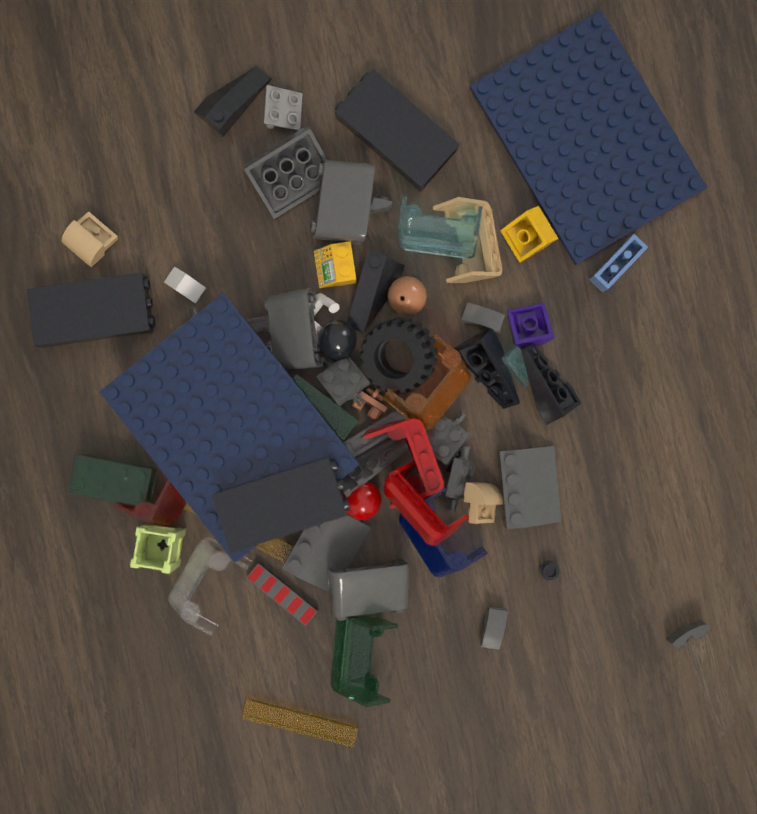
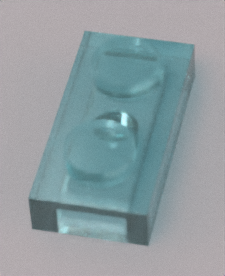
(515, 363)

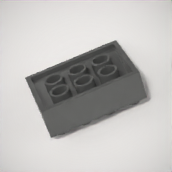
(287, 172)
(529, 487)
(326, 547)

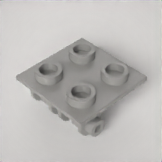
(282, 108)

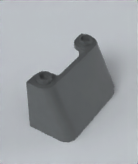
(343, 201)
(294, 329)
(368, 589)

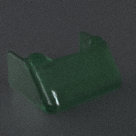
(353, 659)

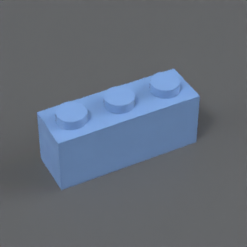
(618, 263)

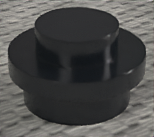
(549, 570)

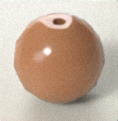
(407, 295)

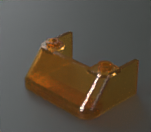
(434, 407)

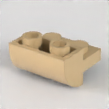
(88, 238)
(483, 501)

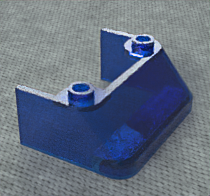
(434, 556)

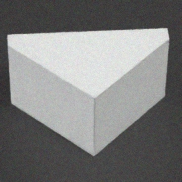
(185, 284)

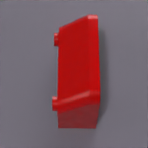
(429, 478)
(416, 509)

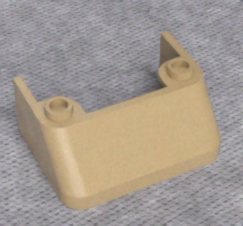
(487, 257)

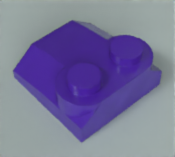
(530, 325)

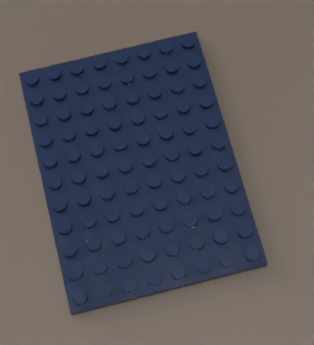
(587, 137)
(220, 412)

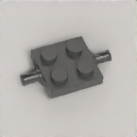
(343, 380)
(448, 438)
(461, 473)

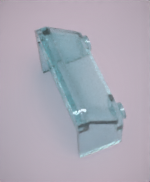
(438, 234)

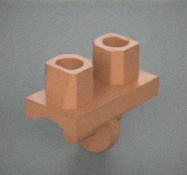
(377, 408)

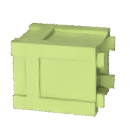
(149, 553)

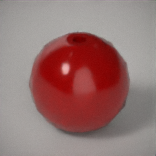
(364, 502)

